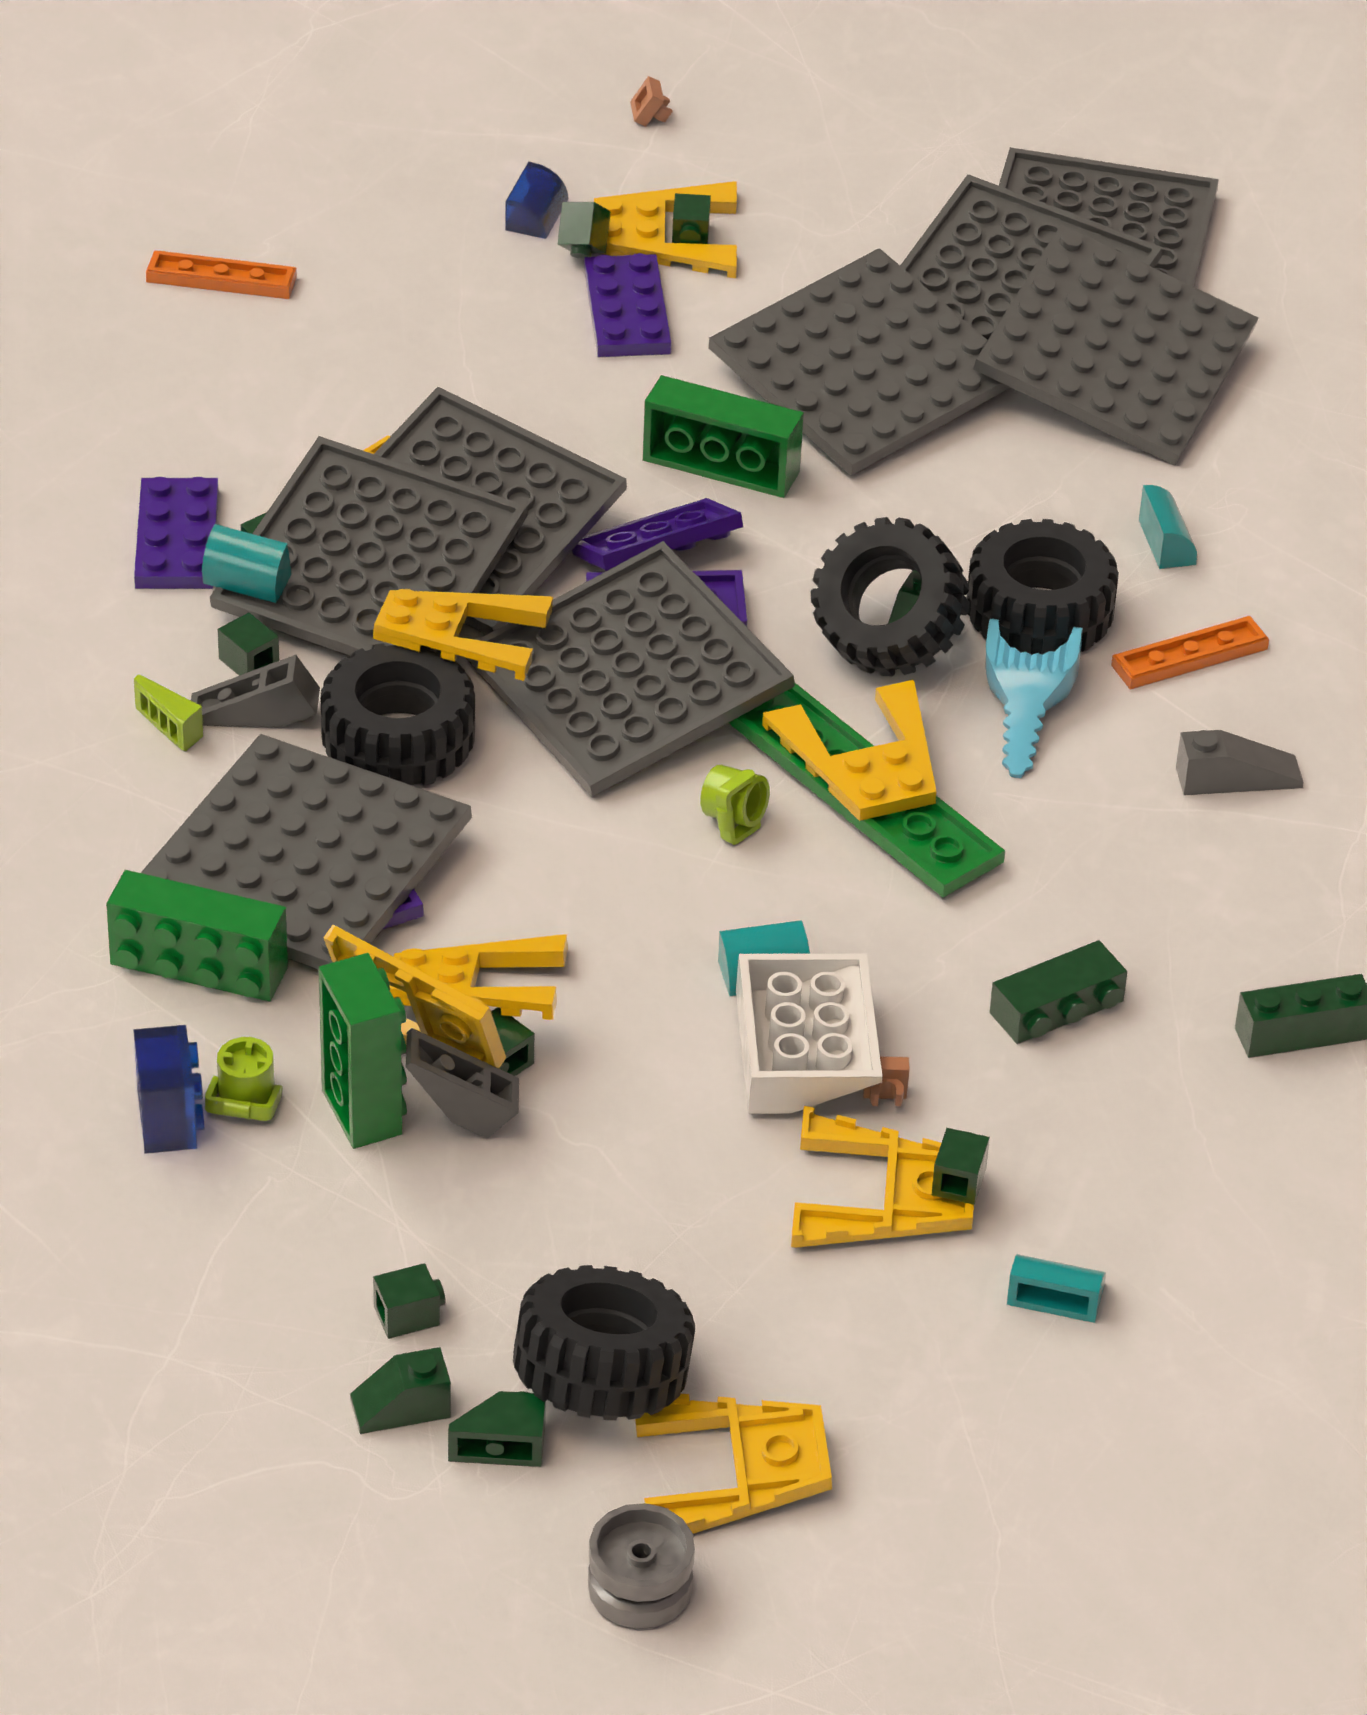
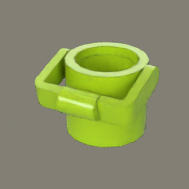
(733, 799)
(244, 1081)

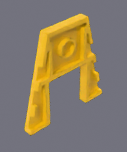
(639, 227)
(437, 618)
(873, 778)
(461, 964)
(438, 1008)
(908, 1189)
(775, 1450)

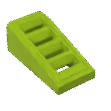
(169, 712)

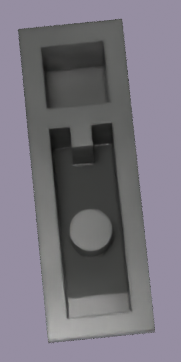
(262, 697)
(1229, 763)
(462, 1085)

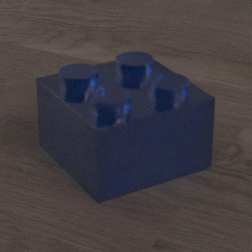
(168, 1088)

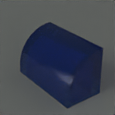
(535, 201)

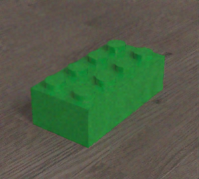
(722, 436)
(197, 935)
(362, 1049)

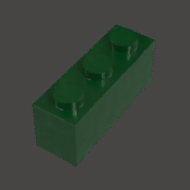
(1058, 992)
(1302, 1015)

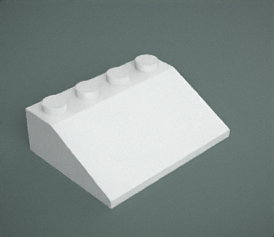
(805, 1029)

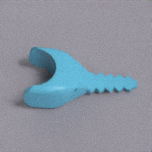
(1027, 689)

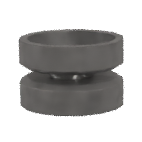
(641, 1565)

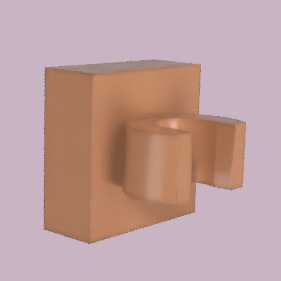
(650, 103)
(894, 1081)

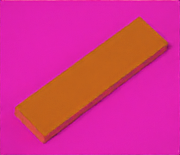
(221, 274)
(1189, 652)

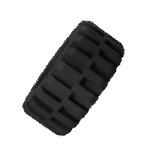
(1047, 556)
(859, 562)
(399, 682)
(603, 1342)

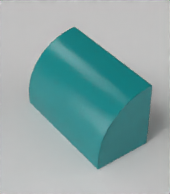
(1165, 529)
(246, 563)
(763, 939)
(1055, 1288)

